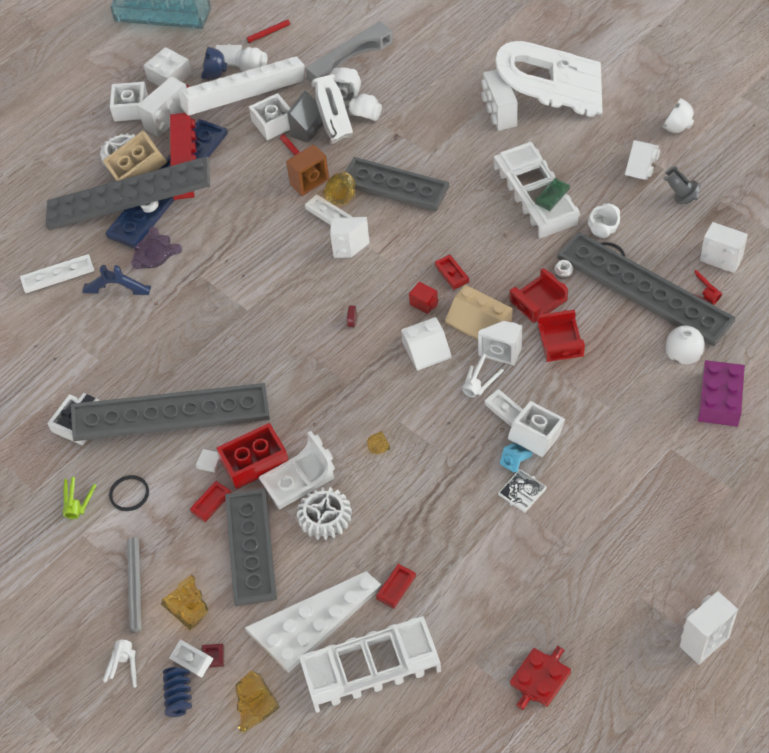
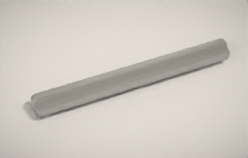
(134, 587)

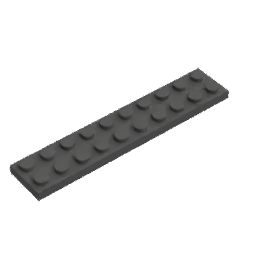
(128, 193)
(646, 288)
(169, 412)

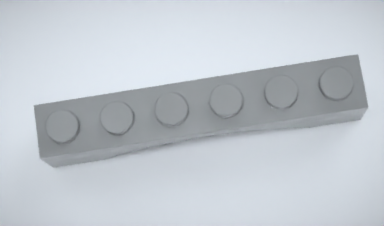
(371, 39)

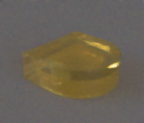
(378, 443)

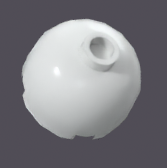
(680, 117)
(685, 344)

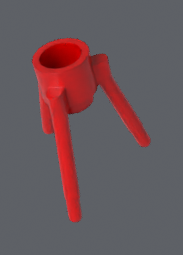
(710, 293)

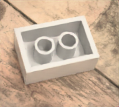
(499, 100)
(158, 106)
(707, 627)

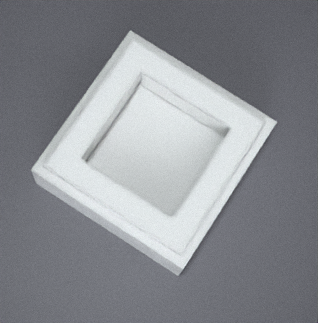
(208, 461)

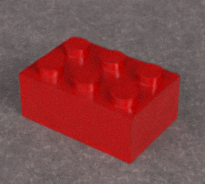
(252, 455)

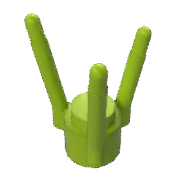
(72, 507)

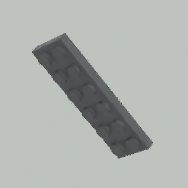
(397, 184)
(250, 547)

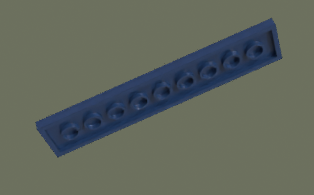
(134, 223)

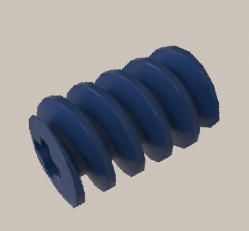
(175, 692)

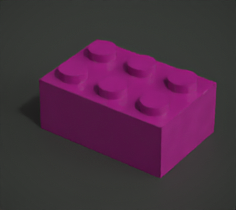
(721, 393)

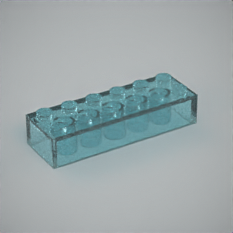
(162, 12)

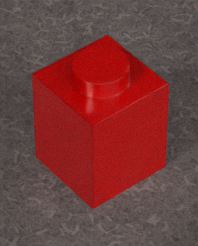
(423, 297)

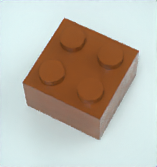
(307, 170)

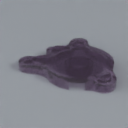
(154, 250)

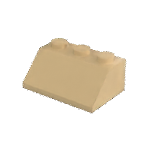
(135, 158)
(476, 311)

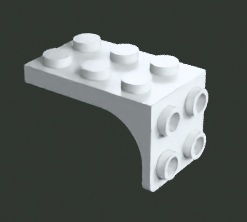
(300, 474)

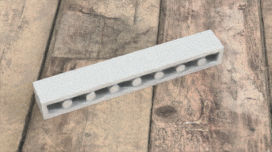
(241, 85)

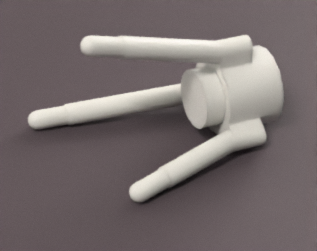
(472, 384)
(121, 653)

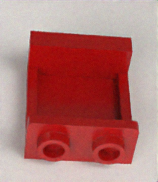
(539, 296)
(560, 335)

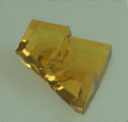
(186, 603)
(254, 700)

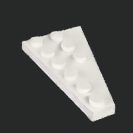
(311, 621)

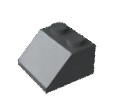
(304, 118)

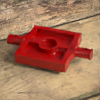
(540, 677)

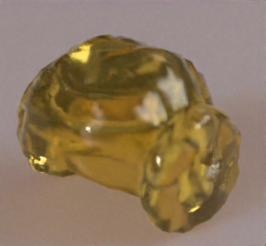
(339, 188)

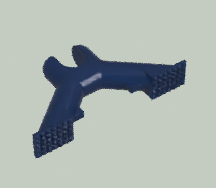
(118, 278)

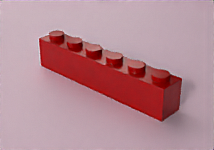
(181, 143)

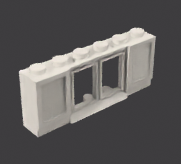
(524, 159)
(327, 677)

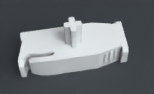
(332, 108)

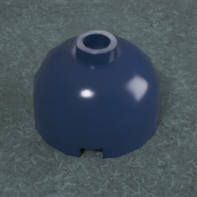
(213, 64)

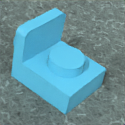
(513, 455)

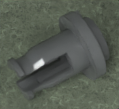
(685, 190)

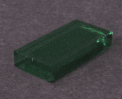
(552, 194)

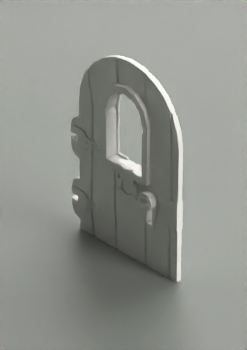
(573, 79)

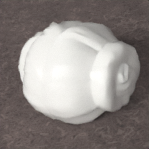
(250, 59)
(365, 106)
(604, 220)

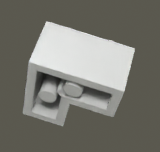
(641, 159)

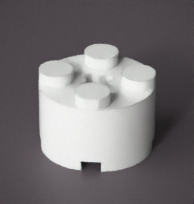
(347, 82)

